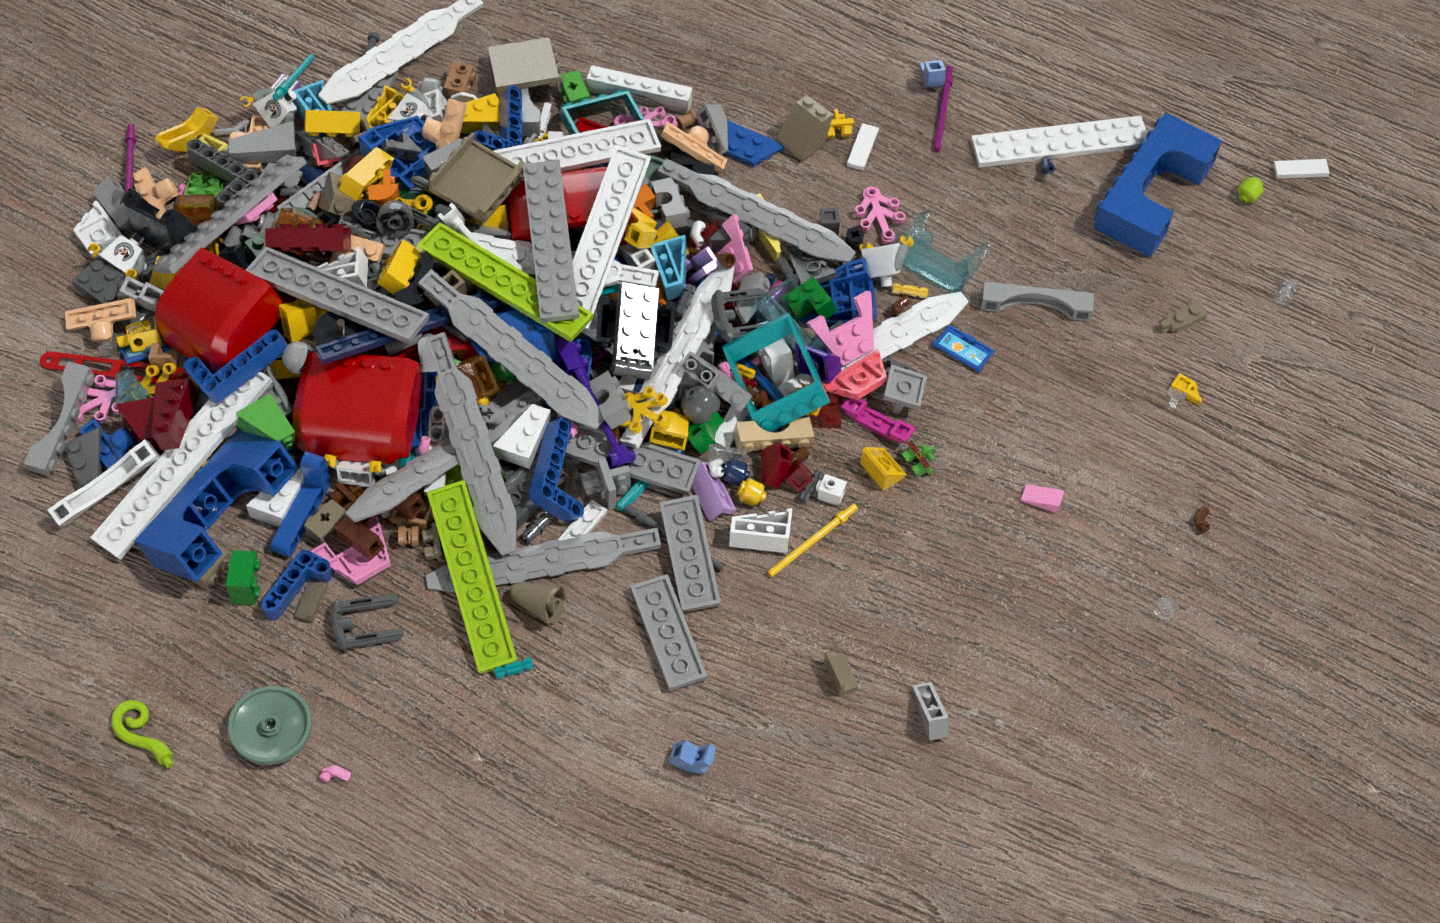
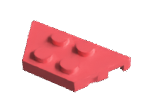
(859, 377)

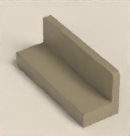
(364, 126)

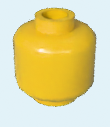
(751, 492)

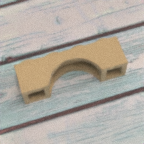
(751, 437)

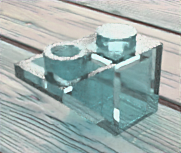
(129, 388)

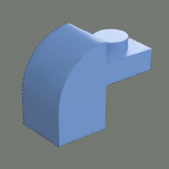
(933, 73)
(692, 758)

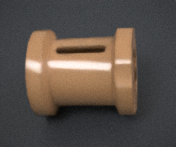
(687, 120)

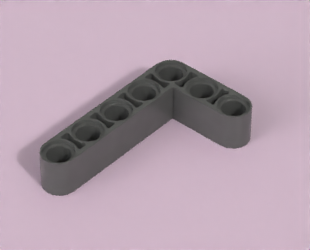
(223, 167)

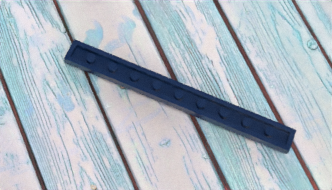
(371, 338)

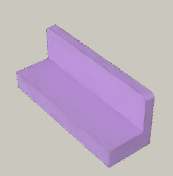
(703, 264)
(712, 493)

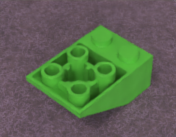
(204, 184)

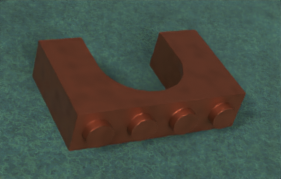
(365, 540)

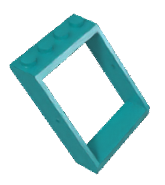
(600, 99)
(789, 407)

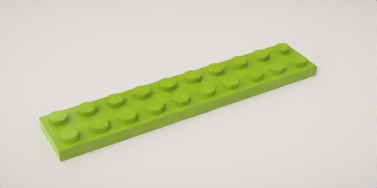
(495, 277)
(472, 577)

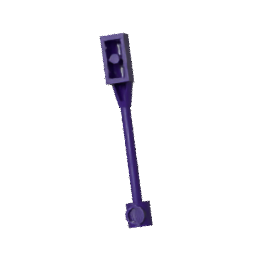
(573, 364)

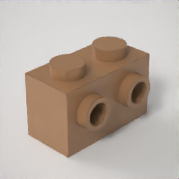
(459, 79)

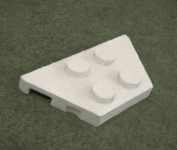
(95, 228)

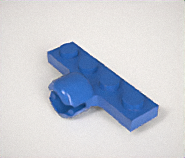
(112, 445)

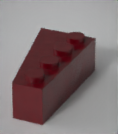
(308, 238)
(172, 411)

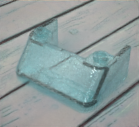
(936, 266)
(774, 306)

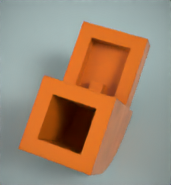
(386, 192)
(645, 201)

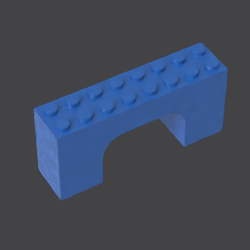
(1169, 148)
(178, 534)

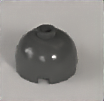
(395, 219)
(699, 404)

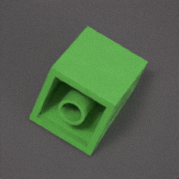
(266, 420)

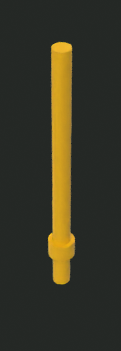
(840, 518)

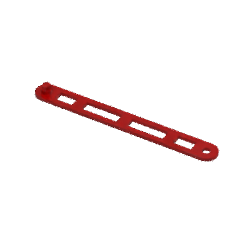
(180, 373)

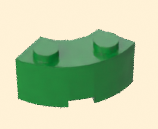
(704, 434)

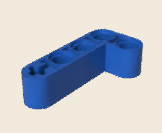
(275, 603)

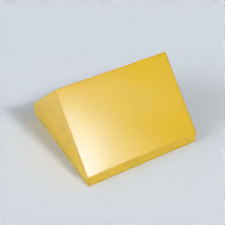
(881, 467)

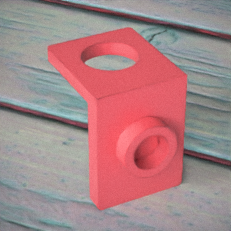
(326, 163)

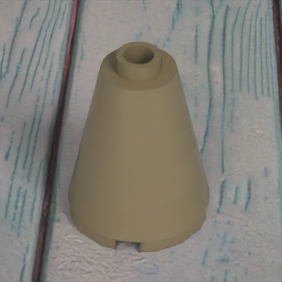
(540, 600)

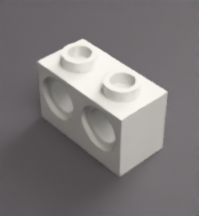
(437, 104)

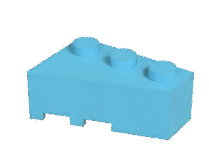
(308, 99)
(671, 264)

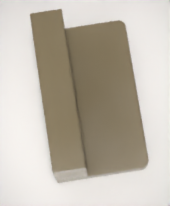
(840, 673)

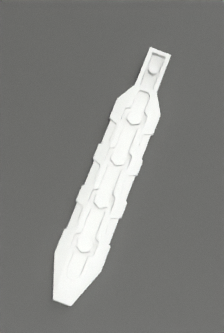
(392, 54)
(523, 254)
(901, 331)
(686, 337)

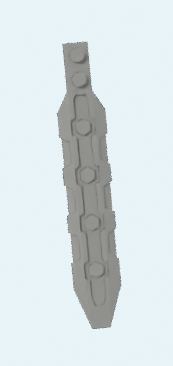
(759, 213)
(514, 352)
(473, 448)
(429, 466)
(556, 557)

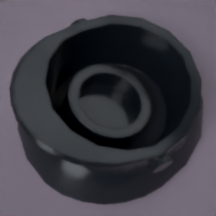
(365, 214)

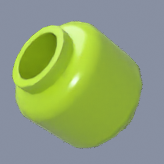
(1250, 189)

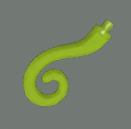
(156, 747)

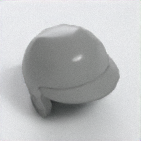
(295, 355)

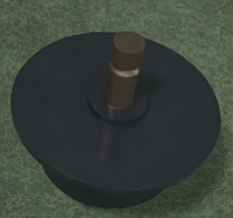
(334, 327)

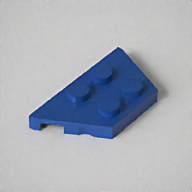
(750, 146)

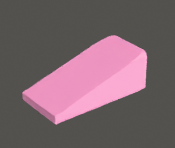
(1043, 497)

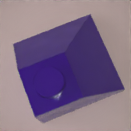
(826, 363)

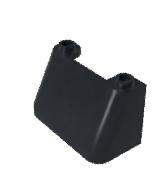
(157, 232)
(664, 324)

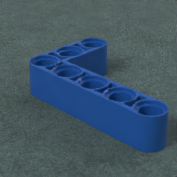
(509, 124)
(239, 369)
(547, 473)
(306, 503)

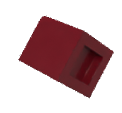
(798, 476)

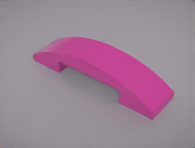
(876, 422)

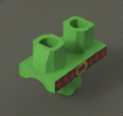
(913, 452)

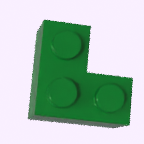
(810, 297)
(242, 579)

